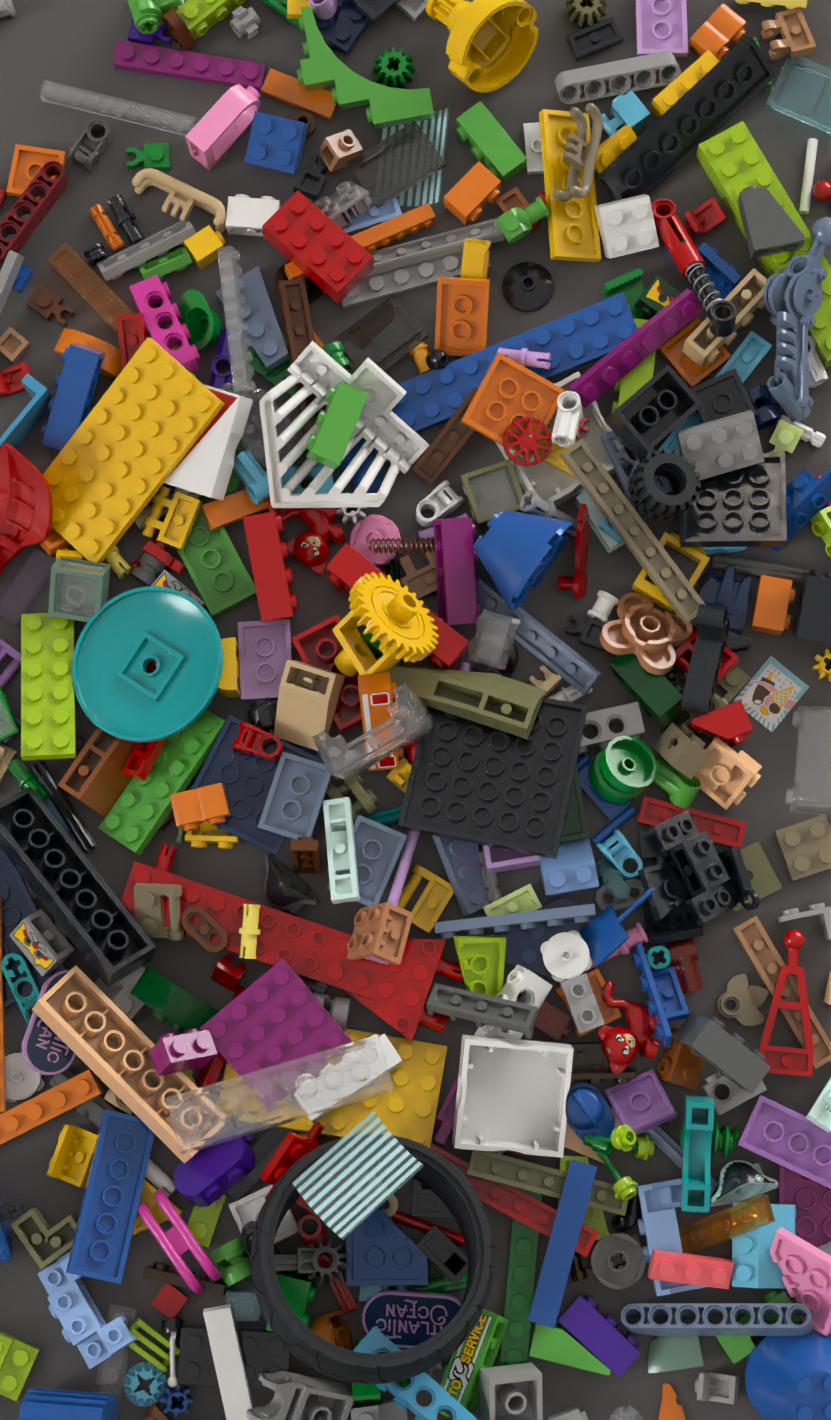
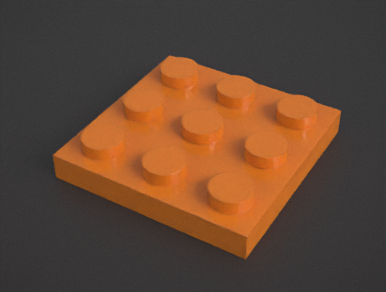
(510, 394)

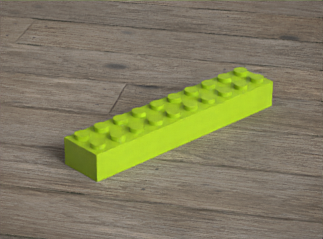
(735, 163)

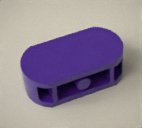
(214, 1171)

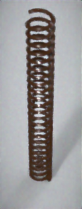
(431, 547)

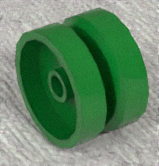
(622, 769)

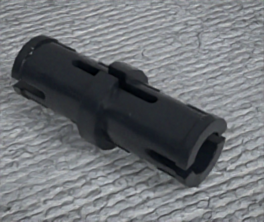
(125, 219)

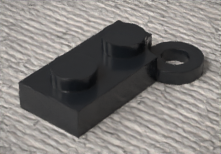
(739, 882)

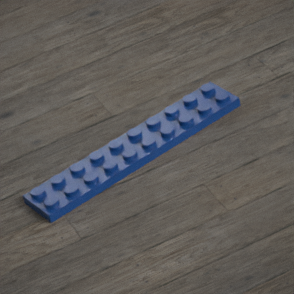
(570, 340)

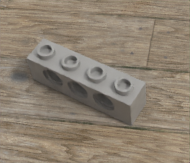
(628, 715)

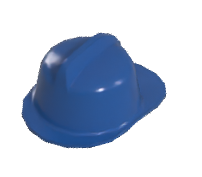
(588, 1111)

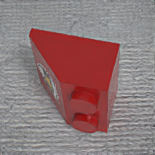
(726, 723)

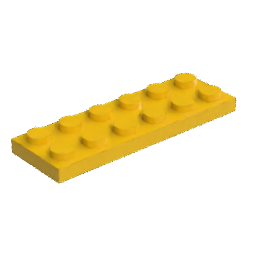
(572, 223)

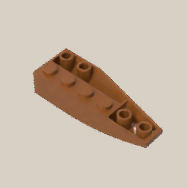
(97, 771)

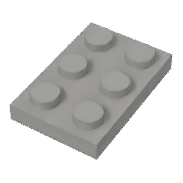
(722, 444)

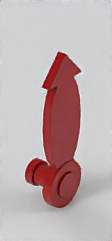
(579, 581)

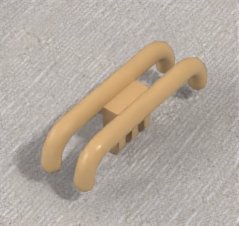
(180, 196)

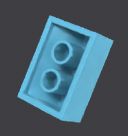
(751, 1254)

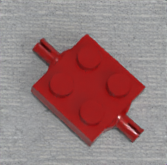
(290, 1151)

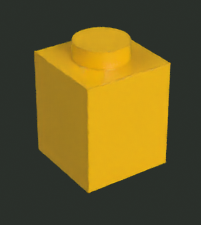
(204, 246)

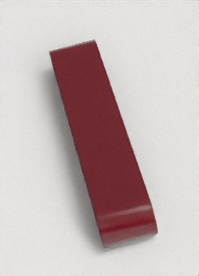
(34, 207)

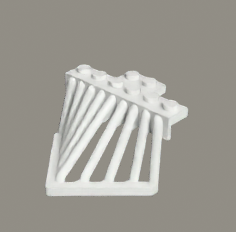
(376, 425)

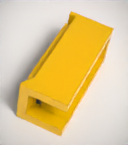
(475, 258)

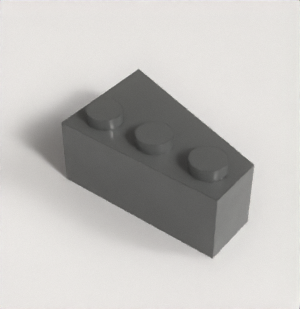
(723, 1051)

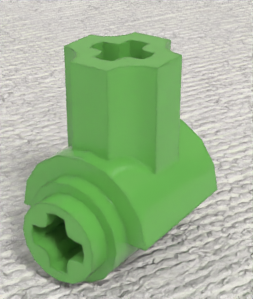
(148, 13)

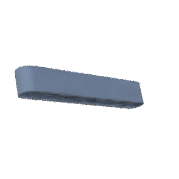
(728, 1327)

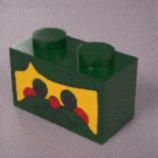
(656, 297)

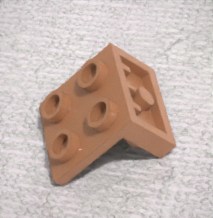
(380, 933)

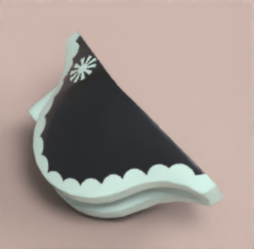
(741, 1181)

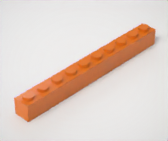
(383, 233)

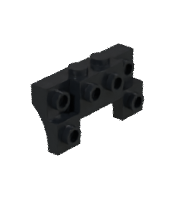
(698, 865)

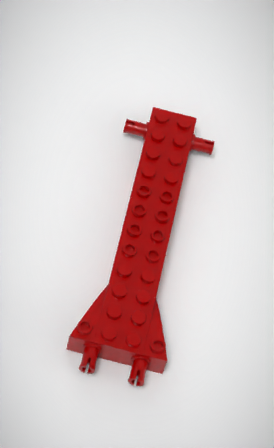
(313, 950)

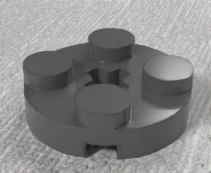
(610, 1246)

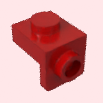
(705, 217)

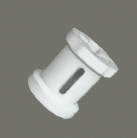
(603, 606)

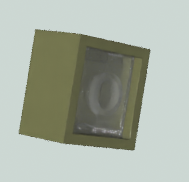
(491, 491)

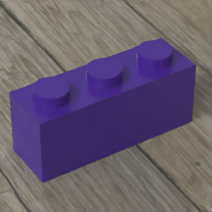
(599, 1334)

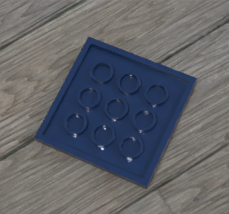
(246, 785)

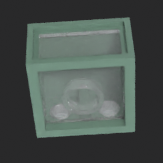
(78, 588)

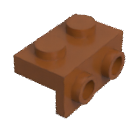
(680, 1064)

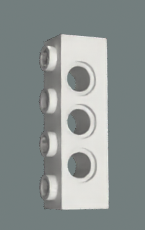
(533, 990)

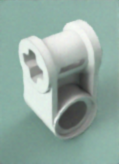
(441, 502)

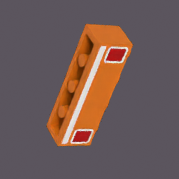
(375, 696)

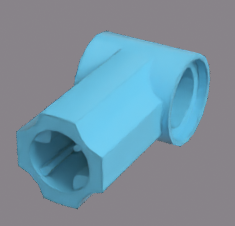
(252, 476)

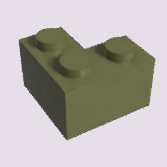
(42, 1240)

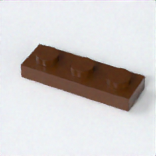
(306, 855)

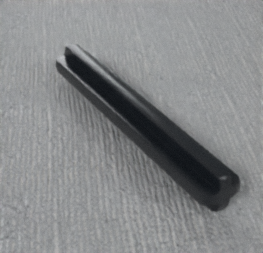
(64, 807)

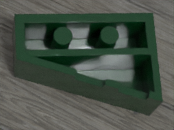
(651, 690)
(172, 1002)

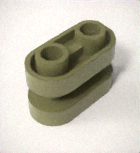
(365, 799)

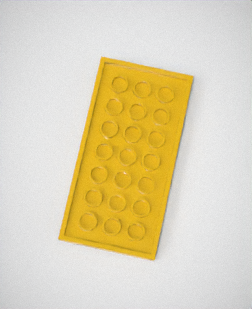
(127, 449)
(406, 1110)

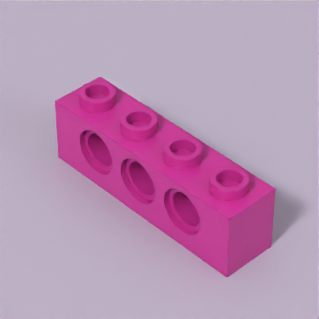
(150, 293)

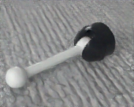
(172, 1330)

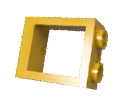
(651, 591)

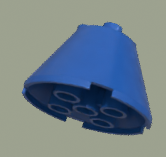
(520, 551)
(791, 1377)

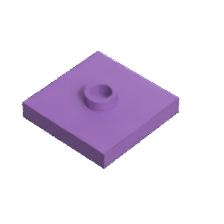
(641, 1102)

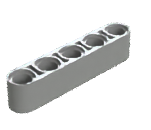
(605, 76)

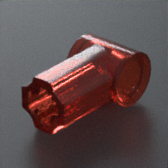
(684, 959)

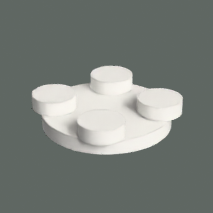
(566, 955)
(20, 1079)

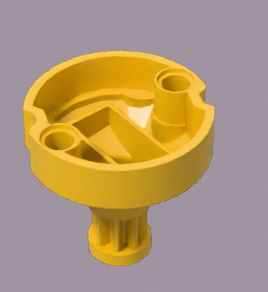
(486, 39)

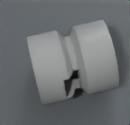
(338, 1008)

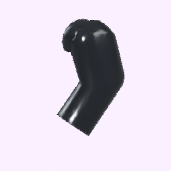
(624, 1223)

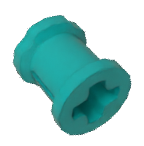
(666, 957)

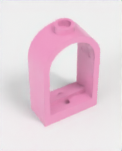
(223, 125)

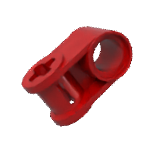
(253, 741)

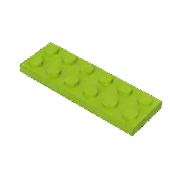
(47, 687)

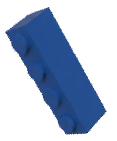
(73, 394)

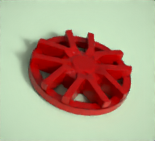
(527, 441)

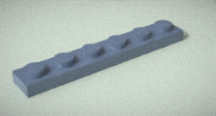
(541, 641)
(526, 920)

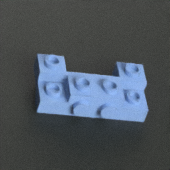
(661, 1226)
(81, 1317)

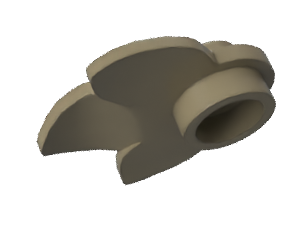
(746, 1001)

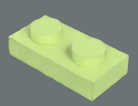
(515, 902)

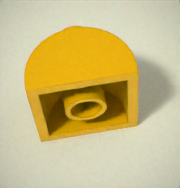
(230, 679)

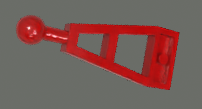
(786, 1059)

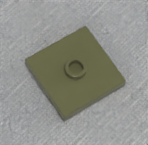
(759, 871)

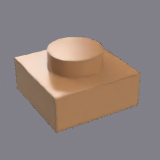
(13, 345)

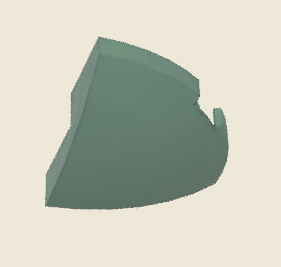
(674, 1352)

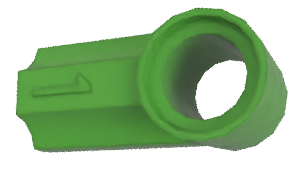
(681, 788)

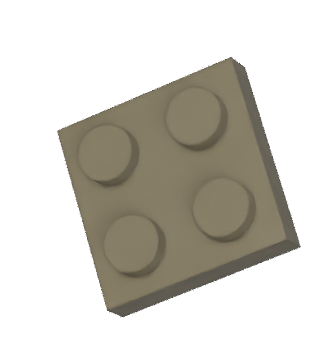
(806, 847)

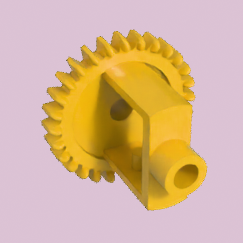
(392, 618)

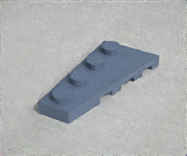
(261, 319)
(464, 872)

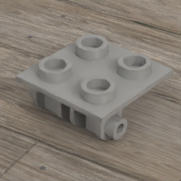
(345, 197)

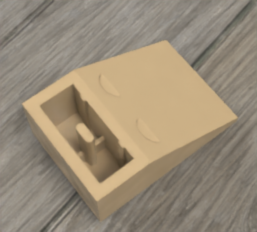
(306, 702)

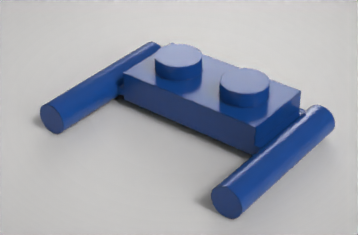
(615, 813)

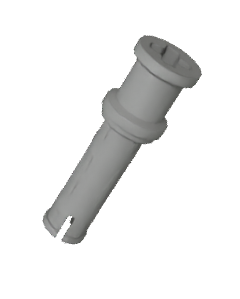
(545, 508)

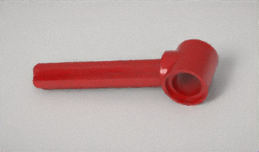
(341, 1291)

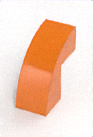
(112, 361)

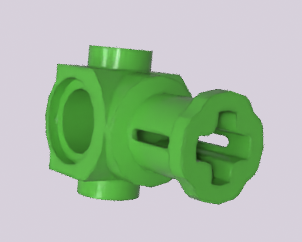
(518, 221)

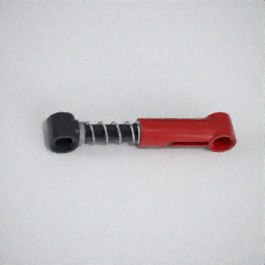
(692, 266)

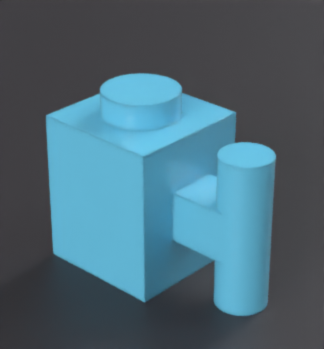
(626, 111)

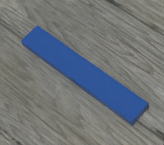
(562, 1243)

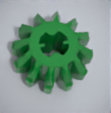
(396, 60)

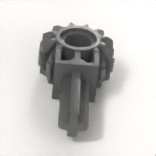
(306, 1263)

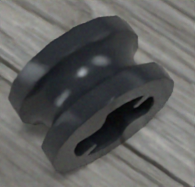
(96, 254)

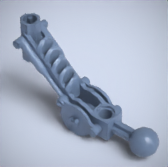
(793, 301)

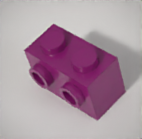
(183, 1052)

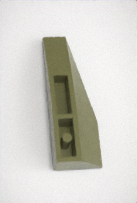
(475, 696)

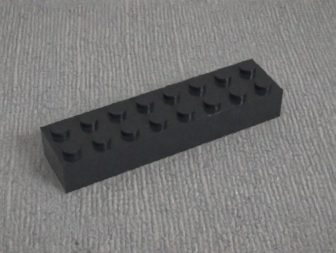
(71, 889)

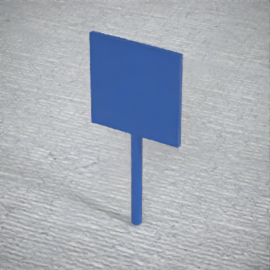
(606, 932)

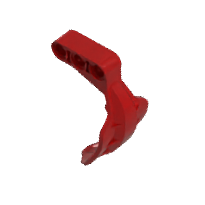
(24, 504)

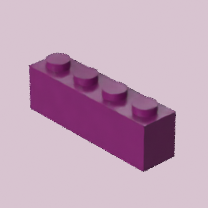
(456, 570)

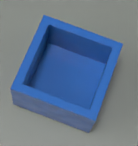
(276, 143)

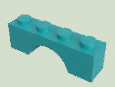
(697, 1153)

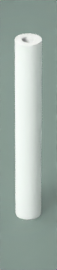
(808, 176)

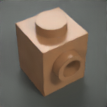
(339, 149)

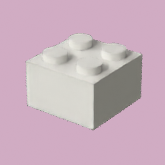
(626, 226)

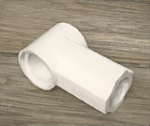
(817, 372)
(567, 419)

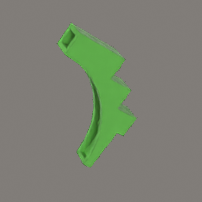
(387, 104)

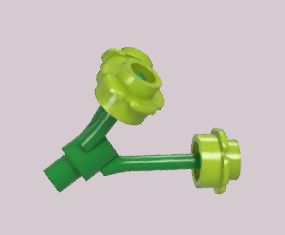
(622, 1139)

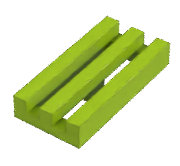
(163, 1366)

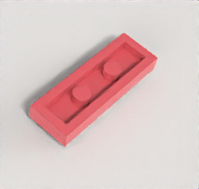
(690, 1269)

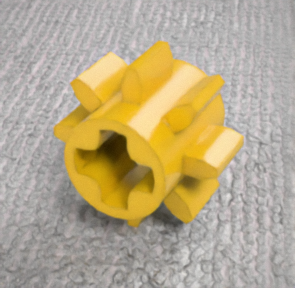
(821, 665)

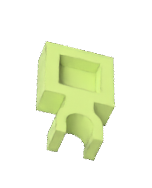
(785, 437)

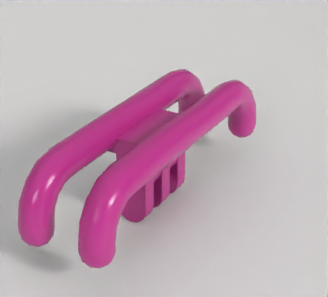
(178, 1242)

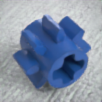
(173, 1406)

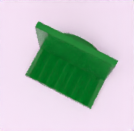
(631, 287)

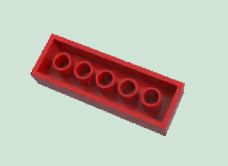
(350, 566)

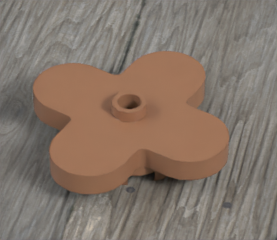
(645, 633)

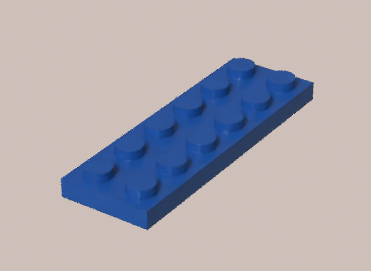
(111, 1198)

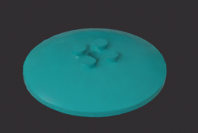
(114, 655)

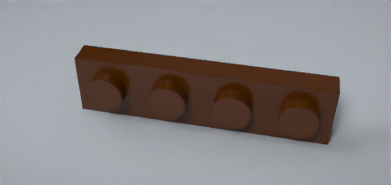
(445, 444)

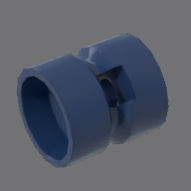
(766, 412)

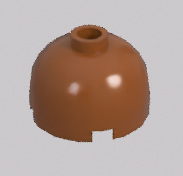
(333, 1329)

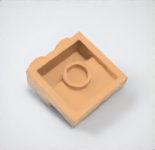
(727, 774)

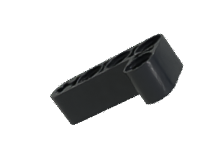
(706, 659)

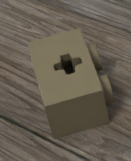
(682, 749)

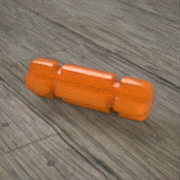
(106, 227)

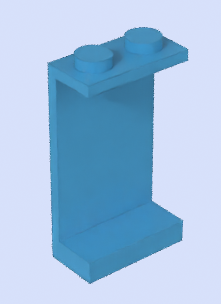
(30, 416)

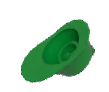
(200, 320)

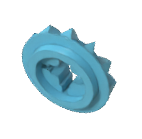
(147, 1371)

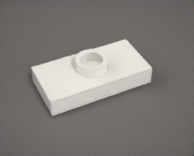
(533, 148)

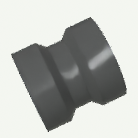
(148, 569)

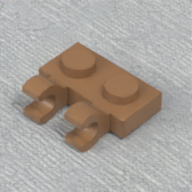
(795, 33)
(422, 581)

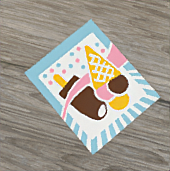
(771, 693)

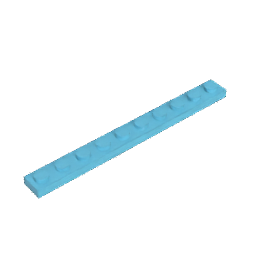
(745, 361)

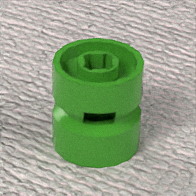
(233, 1261)

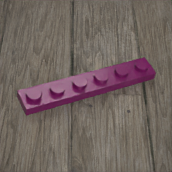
(188, 65)
(636, 347)

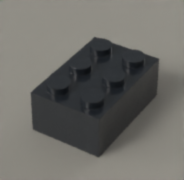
(653, 412)

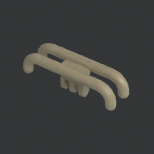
(581, 154)

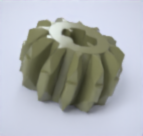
(586, 15)

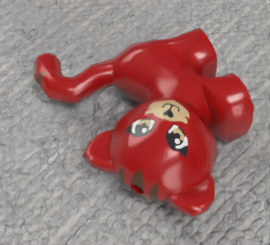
(312, 546)
(622, 1043)

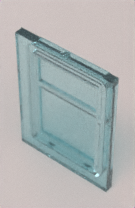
(803, 93)

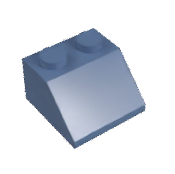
(571, 871)

